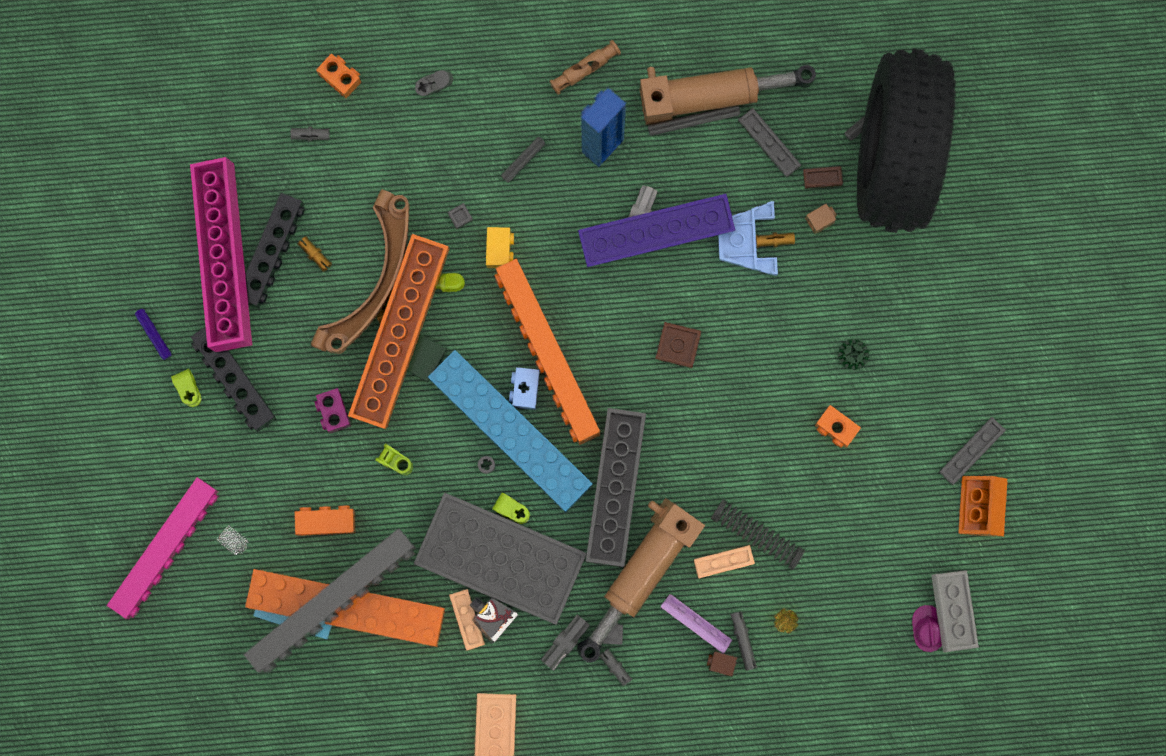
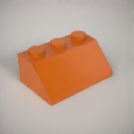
(983, 505)

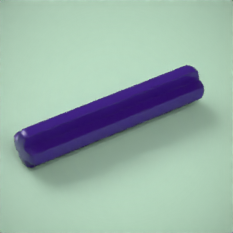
(153, 334)

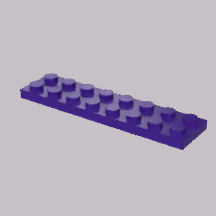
(656, 230)

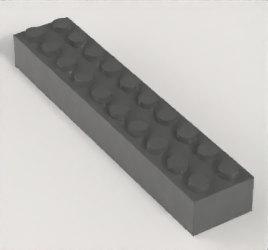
(330, 601)

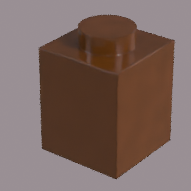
(721, 663)

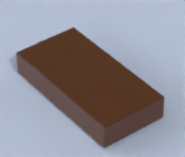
(822, 177)

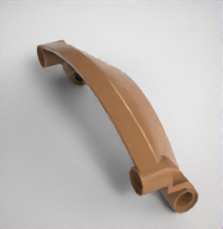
(395, 230)

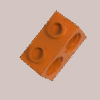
(335, 78)

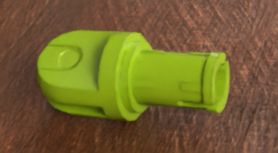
(450, 282)

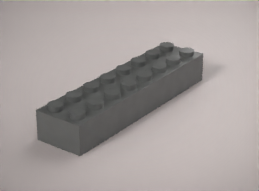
(615, 488)

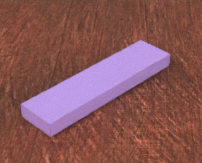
(696, 623)

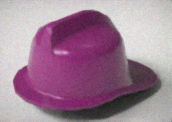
(926, 628)

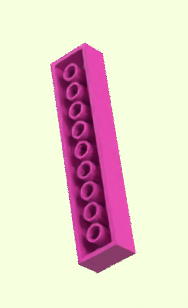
(220, 255)

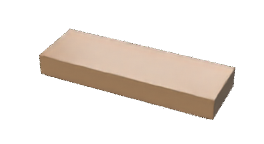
(724, 561)
(464, 614)

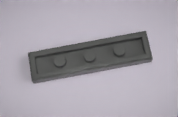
(769, 143)
(972, 451)

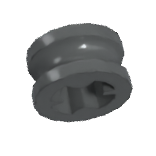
(480, 462)

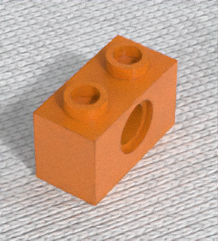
(832, 416)

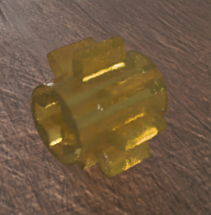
(786, 621)

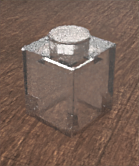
(233, 540)

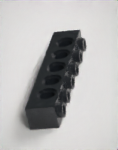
(283, 205)
(264, 415)

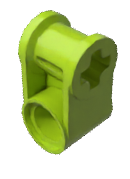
(186, 385)
(392, 458)
(509, 507)

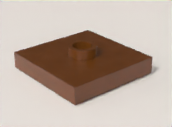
(678, 345)

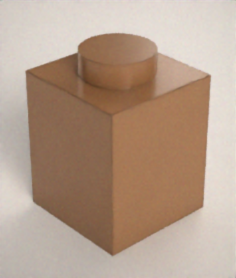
(821, 218)

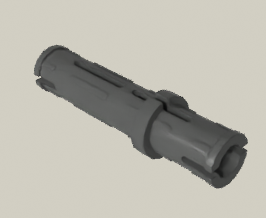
(743, 639)

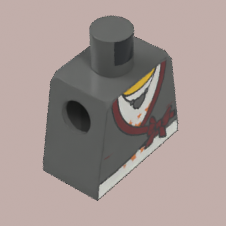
(492, 618)

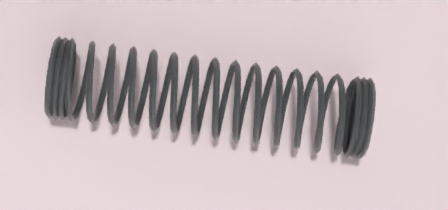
(716, 517)

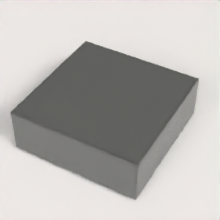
(460, 216)

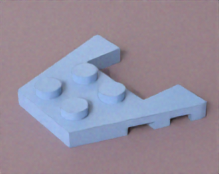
(740, 245)

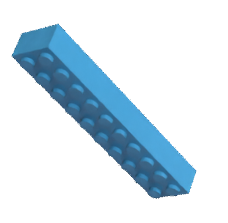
(510, 431)

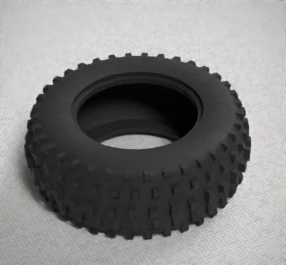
(905, 140)

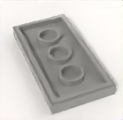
(955, 611)

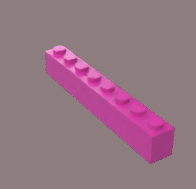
(163, 548)

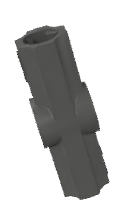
(565, 642)

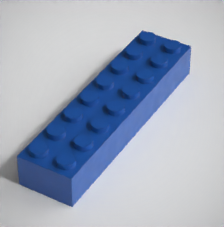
(603, 126)

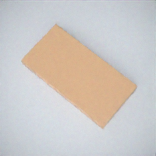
(495, 724)

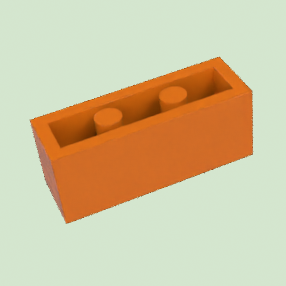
(324, 521)

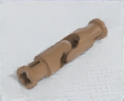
(580, 70)

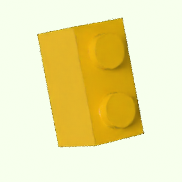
(498, 246)

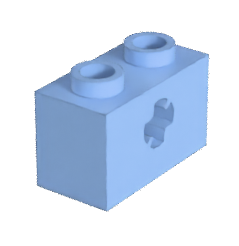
(531, 379)

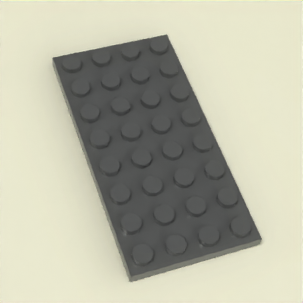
(500, 558)

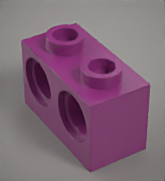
(337, 409)

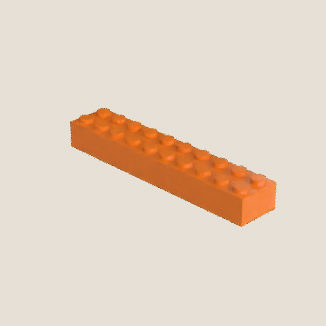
(399, 331)
(549, 355)
(368, 614)

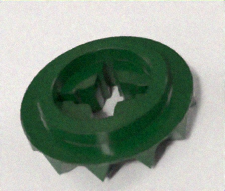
(849, 362)

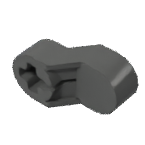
(441, 78)

